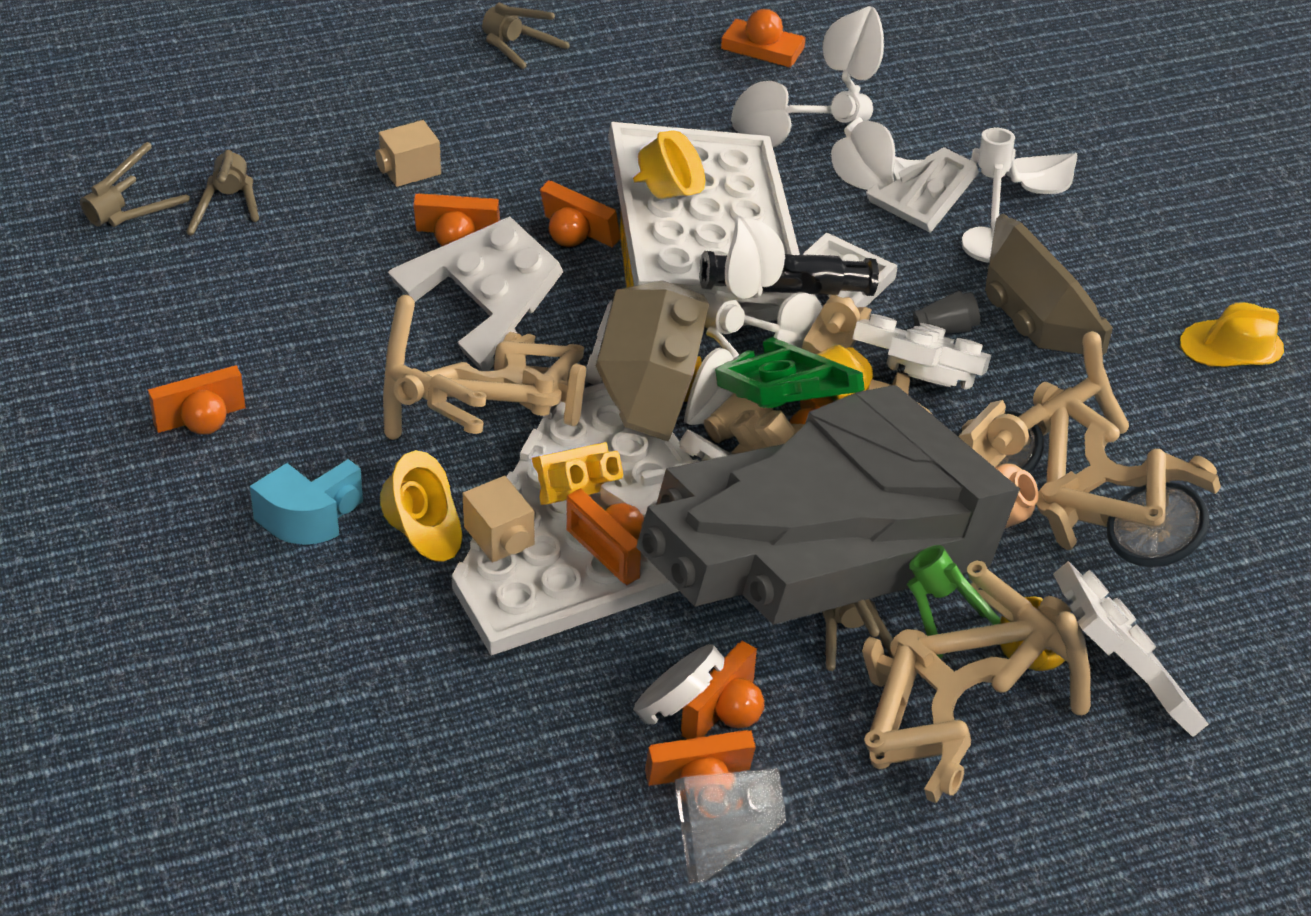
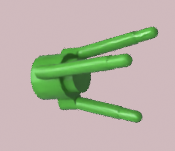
(940, 576)

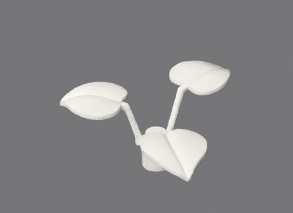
(868, 150)
(996, 158)
(751, 263)

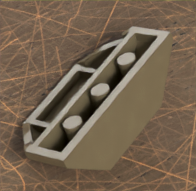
(1040, 291)
(651, 353)

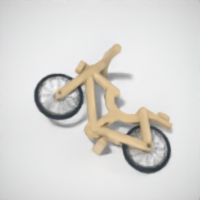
(1146, 526)

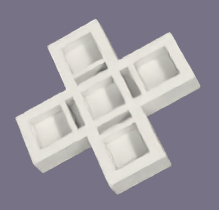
(922, 344)

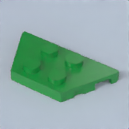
(786, 375)

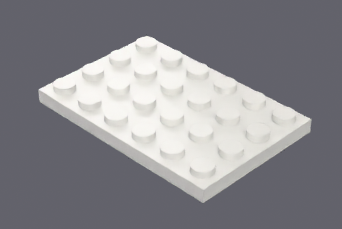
(672, 233)

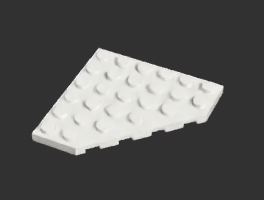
(558, 579)

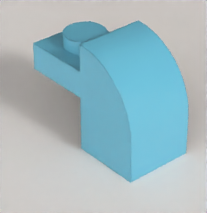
(303, 509)

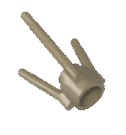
(503, 24)
(227, 177)
(106, 200)
(853, 616)

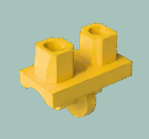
(576, 469)

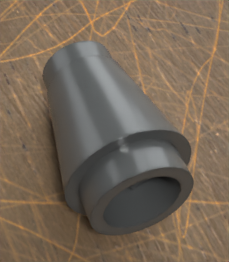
(953, 313)

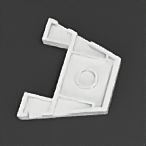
(497, 269)
(1110, 627)

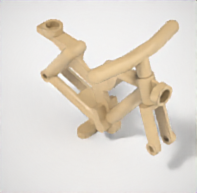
(510, 382)
(914, 653)

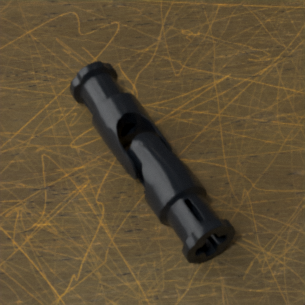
(804, 274)

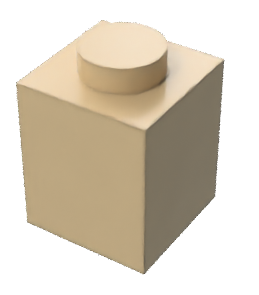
(409, 153)
(498, 518)

